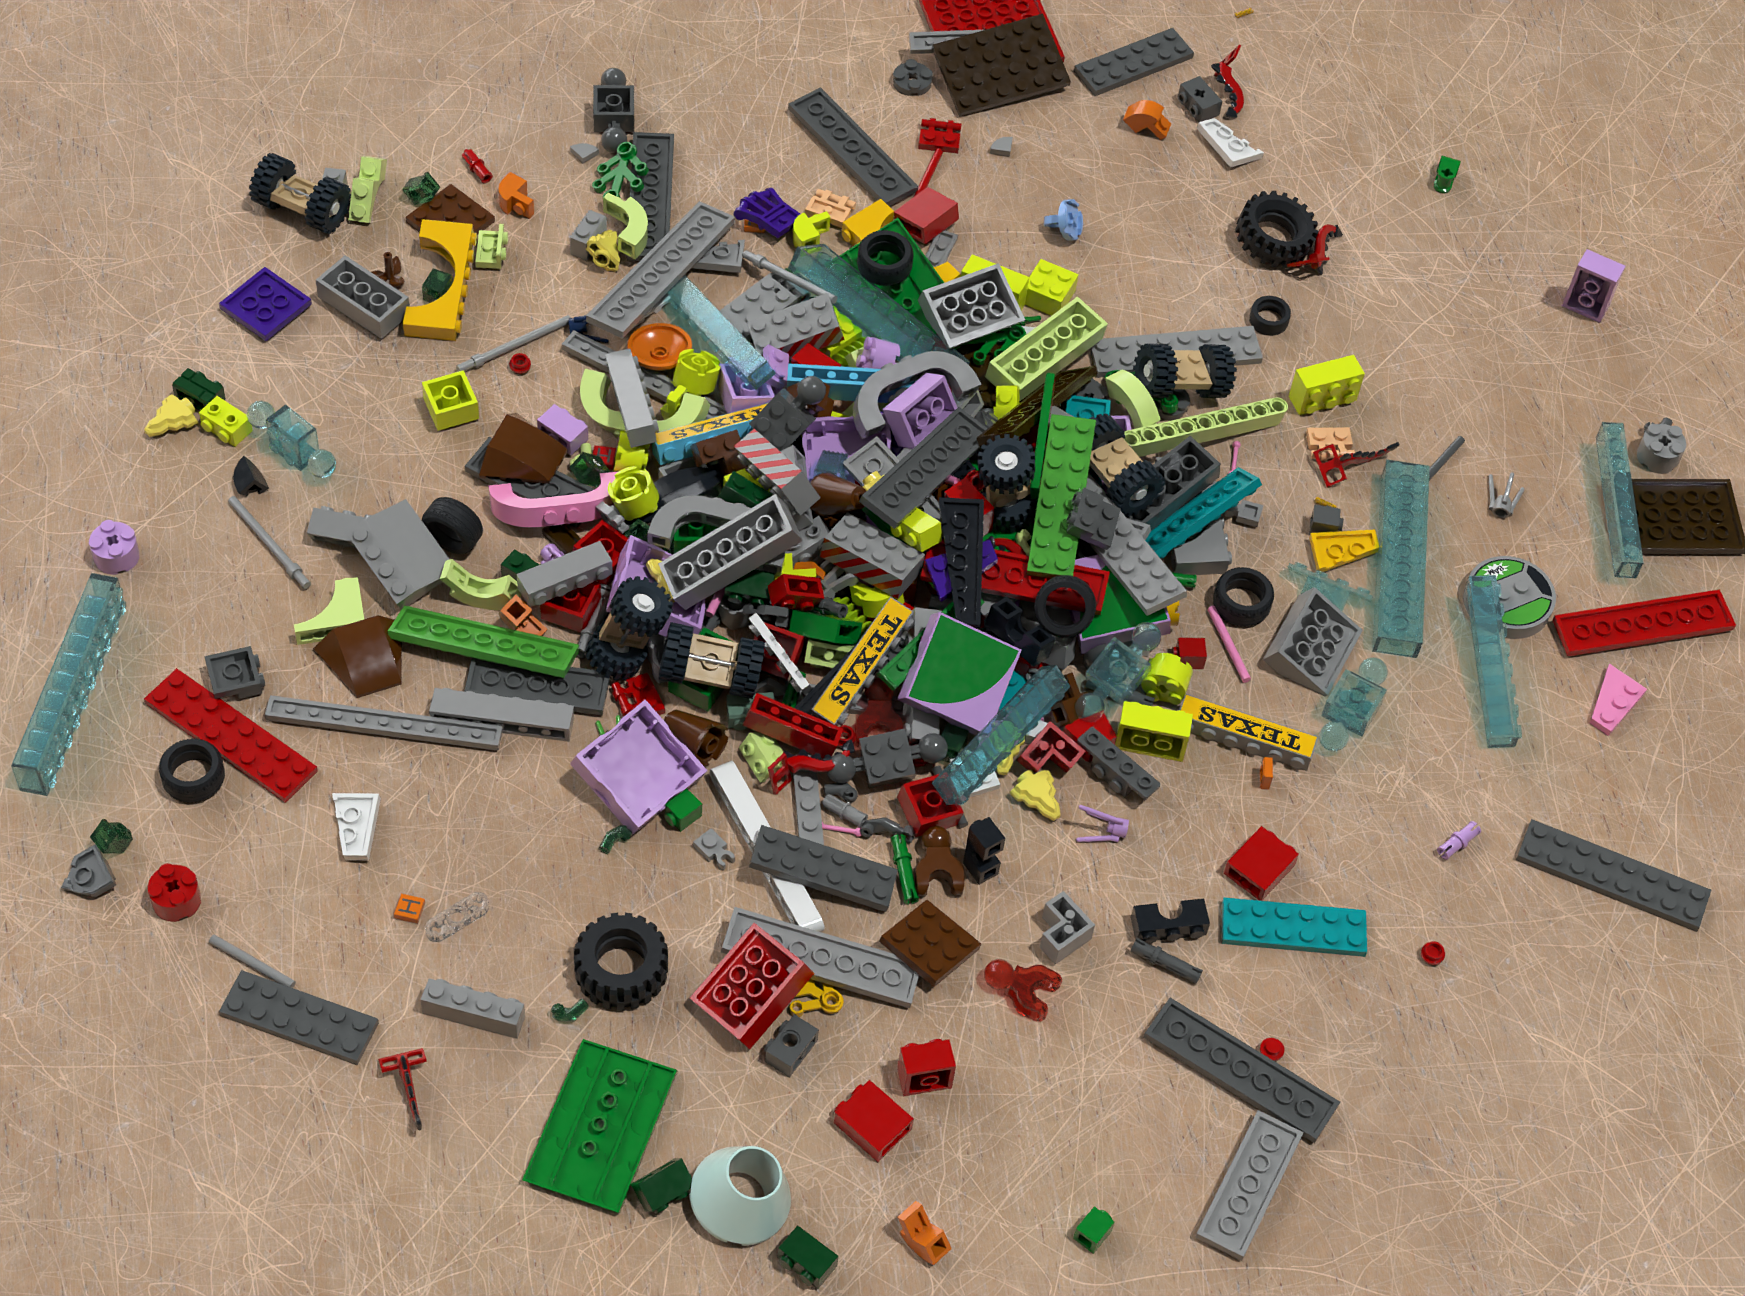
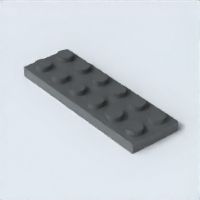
(1133, 61)
(559, 485)
(580, 687)
(823, 868)
(299, 1017)

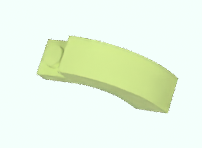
(631, 213)
(1134, 397)
(476, 591)

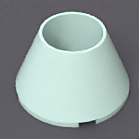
(728, 1212)

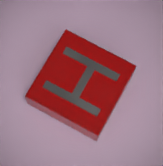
(607, 455)

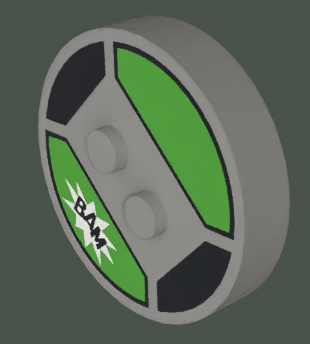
(1525, 594)

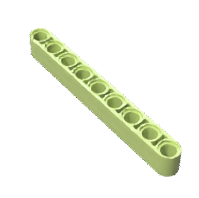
(1207, 426)

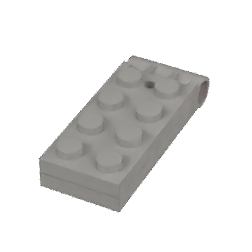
(761, 299)

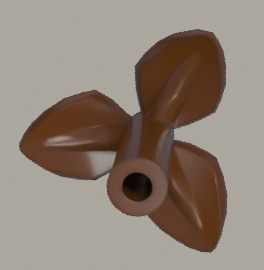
(392, 268)

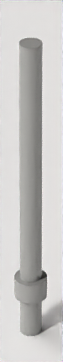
(761, 262)
(478, 360)
(292, 569)

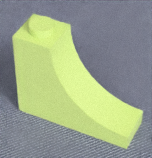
(342, 610)

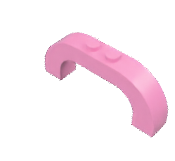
(549, 510)

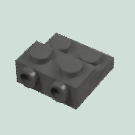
(1092, 518)
(235, 673)

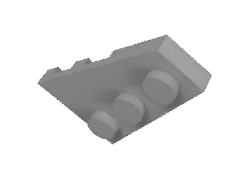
(722, 257)

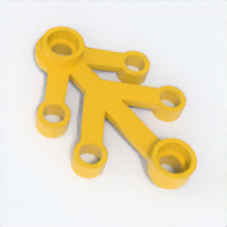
(821, 1000)

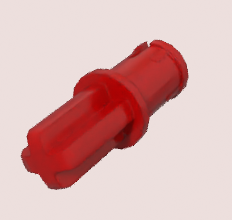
(477, 166)

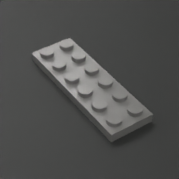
(1249, 1185)

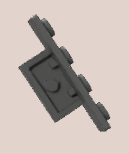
(1116, 767)

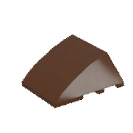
(522, 452)
(363, 655)

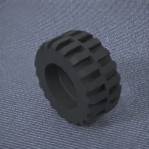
(622, 989)

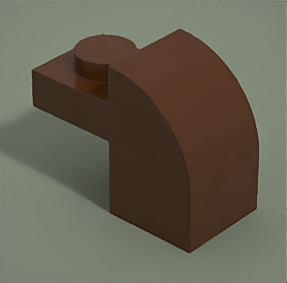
(1064, 711)

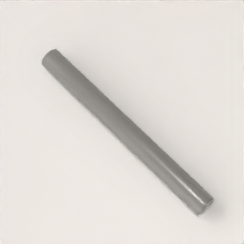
(251, 961)

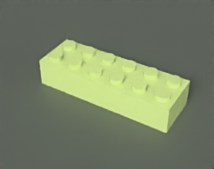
(1047, 348)

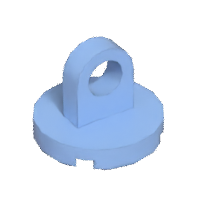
(1068, 220)

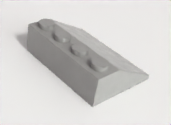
(971, 306)
(400, 552)
(1313, 642)

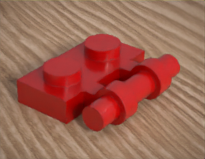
(943, 140)
(640, 689)

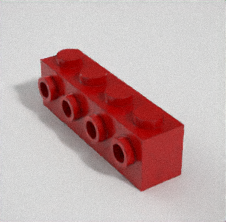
(792, 726)

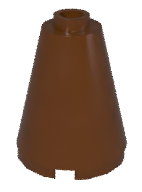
(836, 495)
(700, 735)

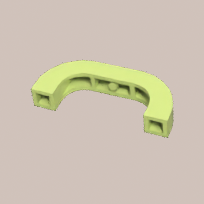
(593, 397)

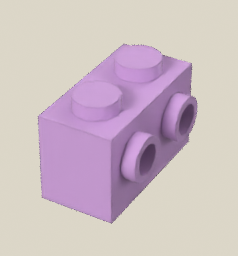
(563, 428)

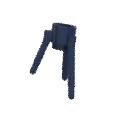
(580, 325)

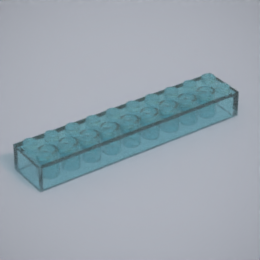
(865, 302)
(1401, 559)
(69, 685)

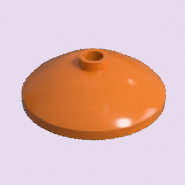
(658, 345)

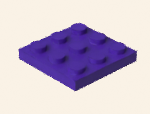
(265, 303)

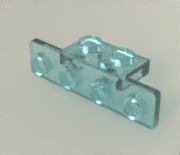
(1335, 591)

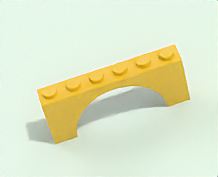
(876, 217)
(442, 317)

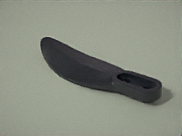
(682, 483)

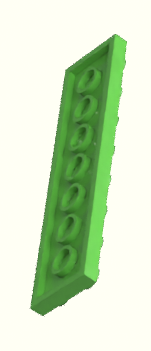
(1062, 476)
(483, 641)

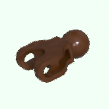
(938, 862)

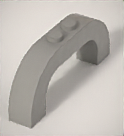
(956, 371)
(702, 510)

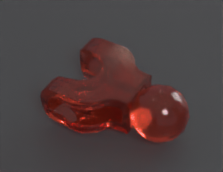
(878, 712)
(1021, 985)

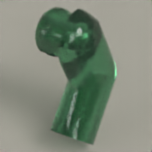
(566, 1014)

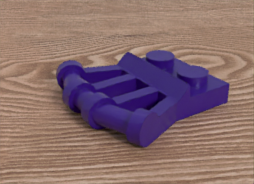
(772, 216)

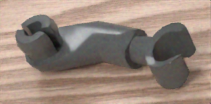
(885, 824)

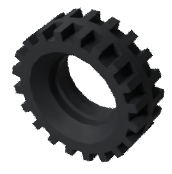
(1285, 213)

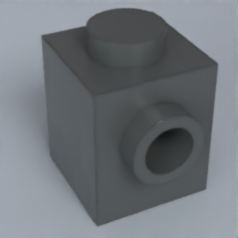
(1325, 519)

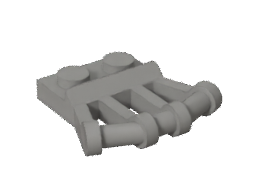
(830, 583)

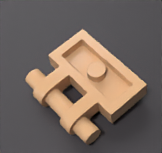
(836, 206)
(1322, 437)

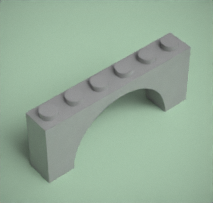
(1206, 553)

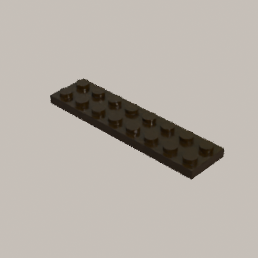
(1028, 412)

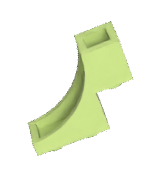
(365, 188)

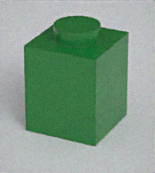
(683, 810)
(1094, 1229)

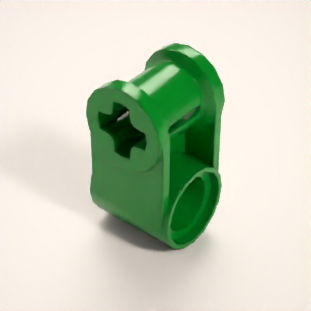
(1446, 172)

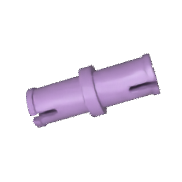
(1459, 840)

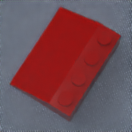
(752, 985)

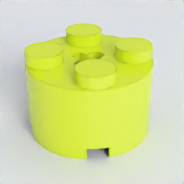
(696, 372)
(629, 456)
(633, 493)
(1167, 678)

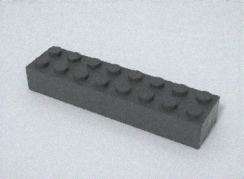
(1186, 473)

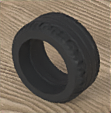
(885, 274)
(453, 525)
(1249, 580)
(1051, 626)
(191, 790)

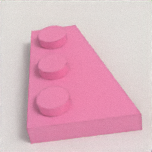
(1615, 700)

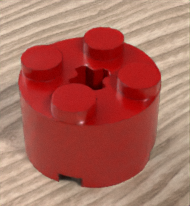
(174, 892)

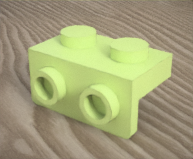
(491, 248)
(760, 753)

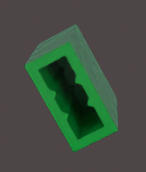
(825, 627)

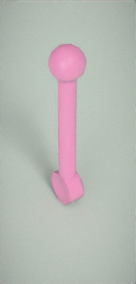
(1236, 445)
(857, 831)

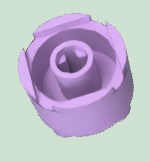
(877, 353)
(114, 547)

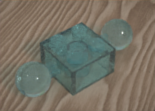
(292, 438)
(1118, 671)
(1353, 703)

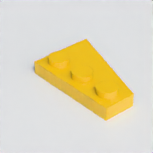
(1342, 547)

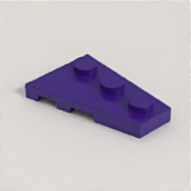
(939, 573)

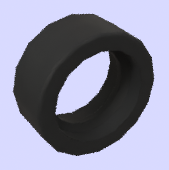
(1270, 327)

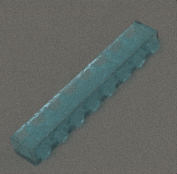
(721, 333)
(1619, 500)
(1492, 663)
(1001, 735)

